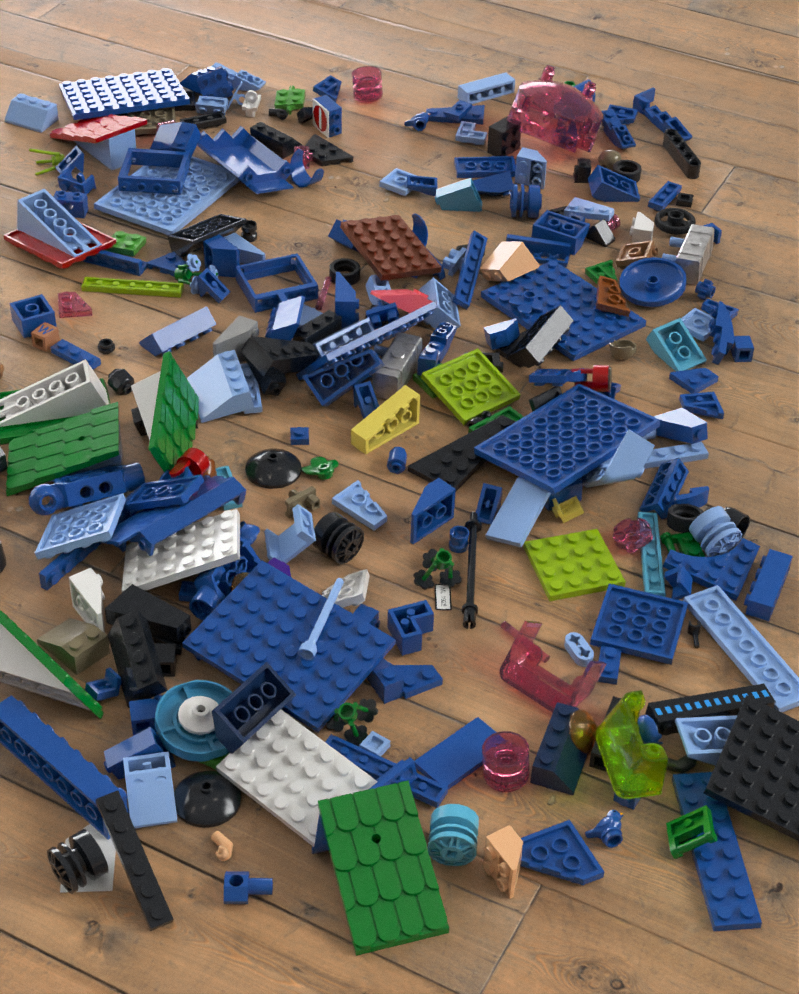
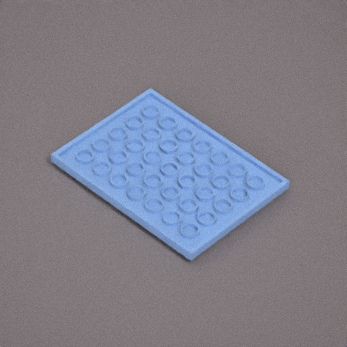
(169, 212)

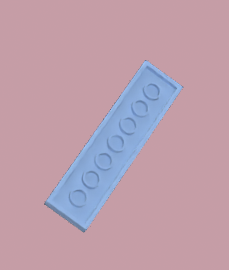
(745, 645)

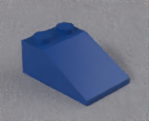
(177, 137)
(612, 187)
(345, 301)
(432, 509)

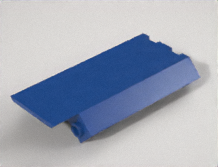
(248, 160)
(157, 524)

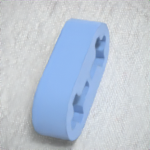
(576, 650)

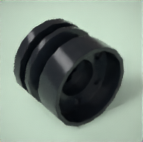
(338, 537)
(73, 863)

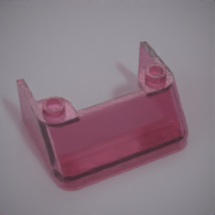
(523, 673)

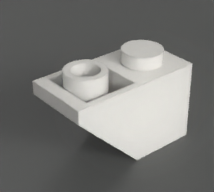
(641, 228)

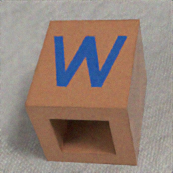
(45, 336)

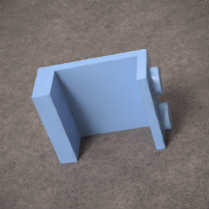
(293, 539)

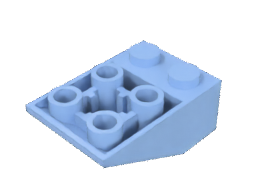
(150, 790)

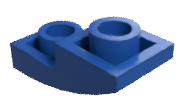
(697, 497)

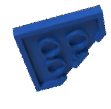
(561, 854)

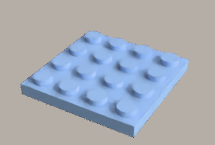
(80, 527)

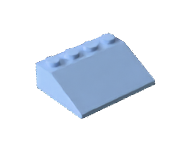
(221, 387)

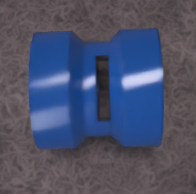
(458, 539)

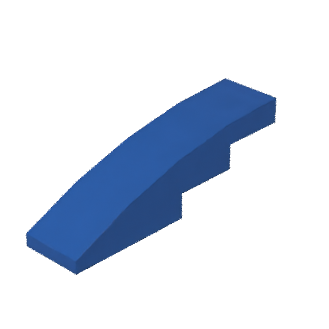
(663, 121)

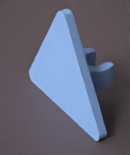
(236, 96)

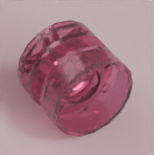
(367, 84)
(505, 761)

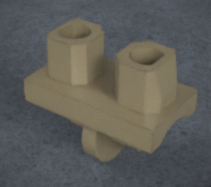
(304, 498)

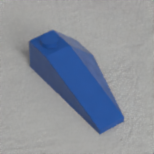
(495, 185)

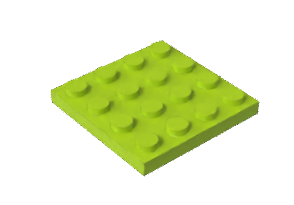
(470, 386)
(573, 564)

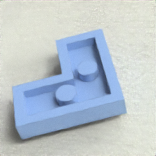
(467, 134)

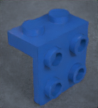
(215, 83)

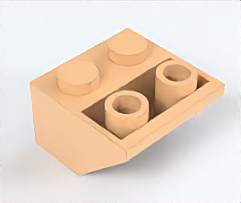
(503, 859)

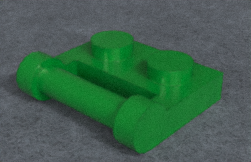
(685, 542)
(689, 826)

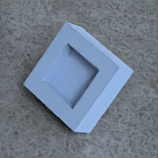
(375, 743)

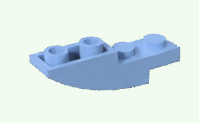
(249, 81)

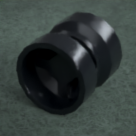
(249, 231)

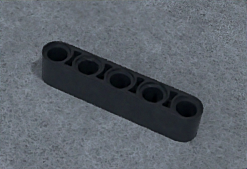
(681, 154)

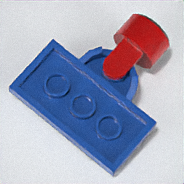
(600, 381)
(173, 486)

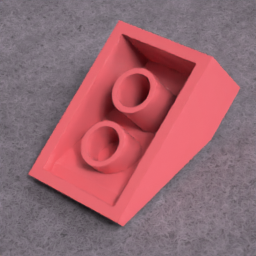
(404, 298)

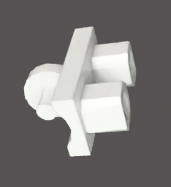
(251, 103)

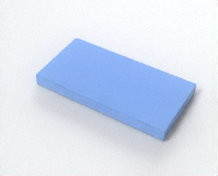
(518, 513)

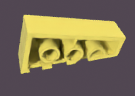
(387, 421)

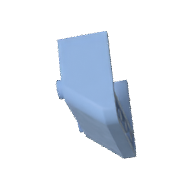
(625, 463)

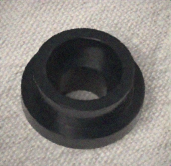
(106, 346)

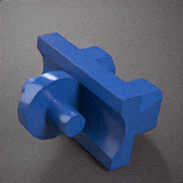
(382, 313)

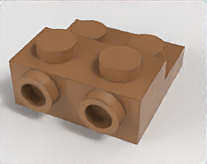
(635, 251)

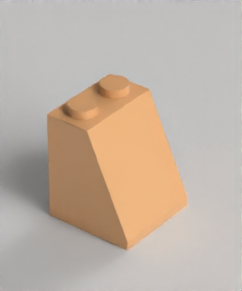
(508, 262)

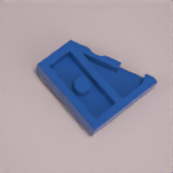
(329, 86)
(625, 114)
(694, 379)
(418, 678)

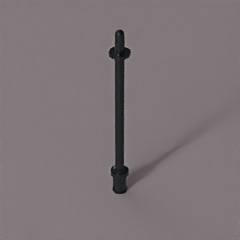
(470, 609)

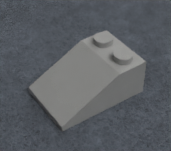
(236, 336)

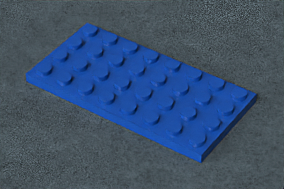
(371, 339)

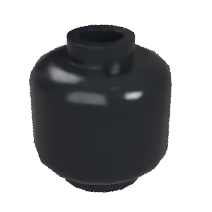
(120, 381)

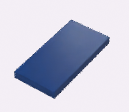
(484, 166)
(456, 755)

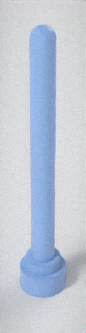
(308, 648)

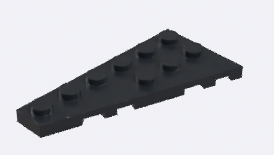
(457, 460)

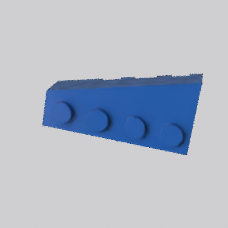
(338, 379)

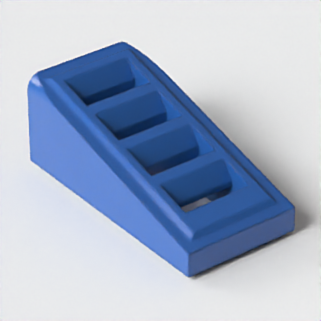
(426, 184)

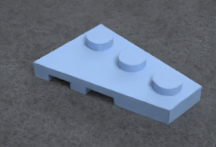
(359, 505)

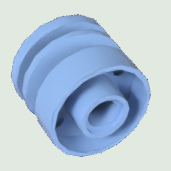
(715, 531)

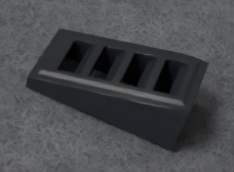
(305, 114)

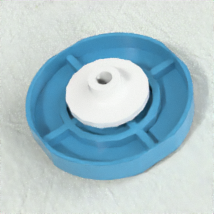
(187, 722)

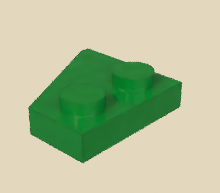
(602, 269)

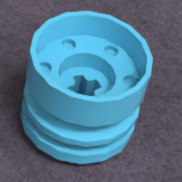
(453, 835)

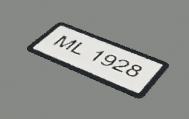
(442, 597)

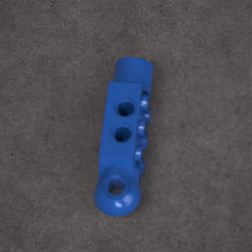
(66, 489)
(216, 583)

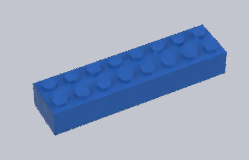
(55, 762)

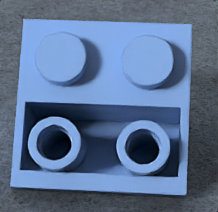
(530, 168)

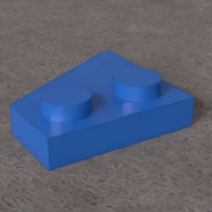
(167, 263)
(708, 304)
(702, 404)

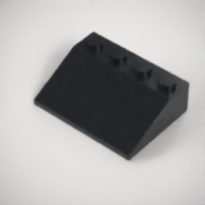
(193, 236)

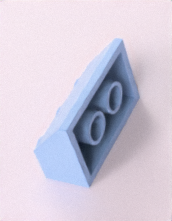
(31, 113)
(446, 310)

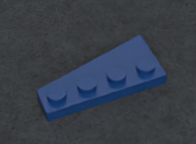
(475, 115)

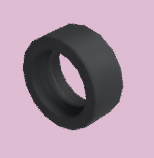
(628, 169)
(345, 264)
(681, 517)

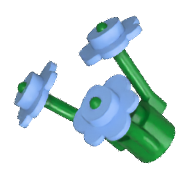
(183, 274)

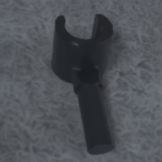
(694, 631)

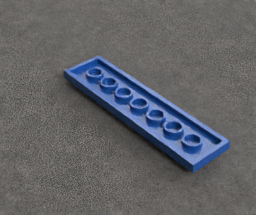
(718, 864)

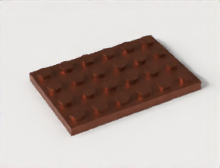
(390, 247)

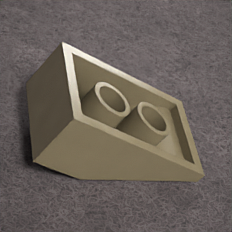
(76, 644)

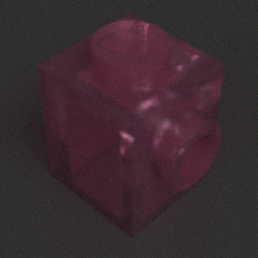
(307, 156)

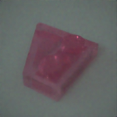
(72, 305)

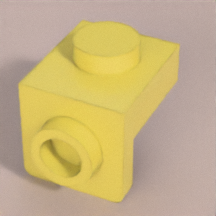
(568, 509)

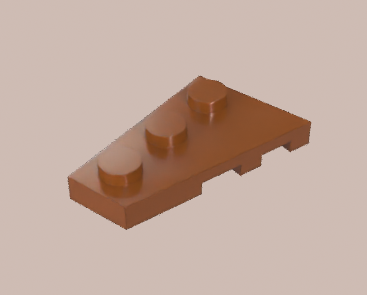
(609, 297)

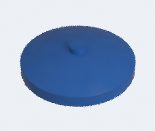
(653, 282)

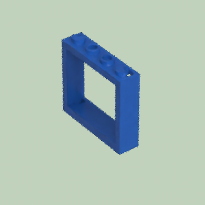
(158, 158)
(272, 267)

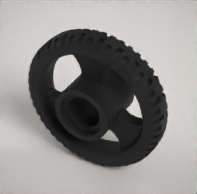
(675, 222)

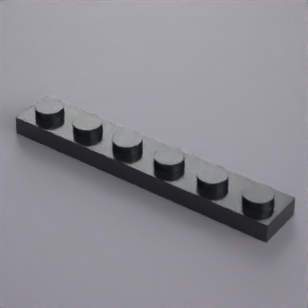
(134, 860)

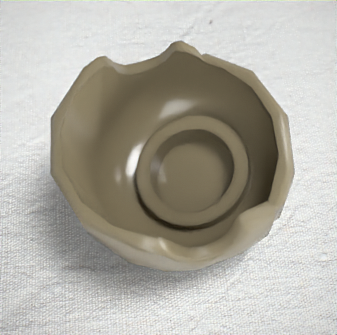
(608, 158)
(623, 349)

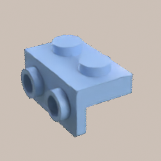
(211, 104)

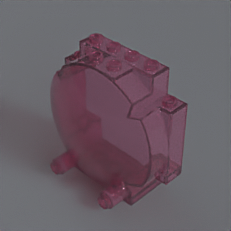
(557, 112)

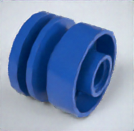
(526, 201)

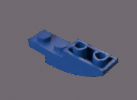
(615, 131)
(722, 331)
(440, 340)

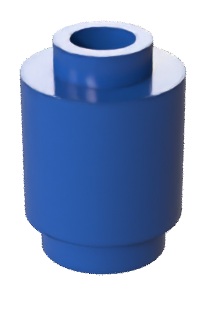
(397, 460)

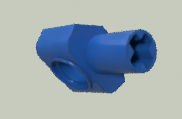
(244, 887)

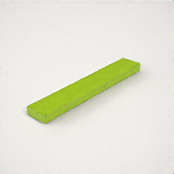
(132, 287)

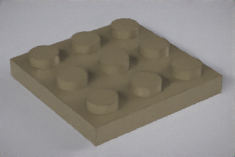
(153, 117)

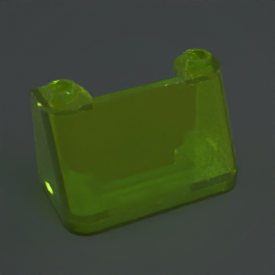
(631, 765)

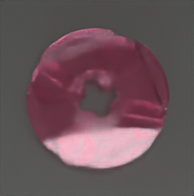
(631, 543)

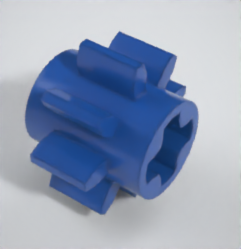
(705, 289)

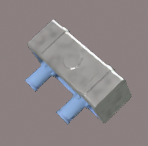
(693, 252)
(399, 363)

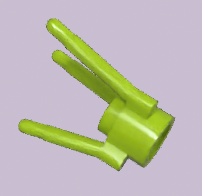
(55, 160)

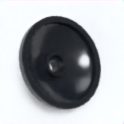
(273, 468)
(206, 799)

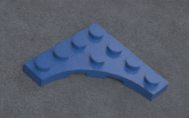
(724, 570)

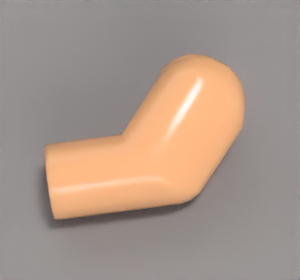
(225, 846)

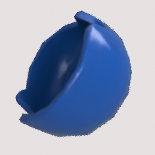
(648, 730)

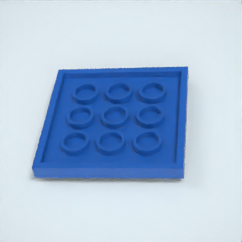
(639, 623)

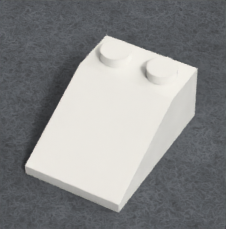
(88, 597)

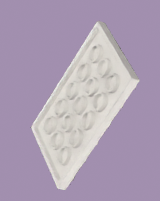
(185, 553)
(291, 770)

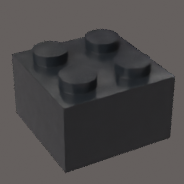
(503, 138)

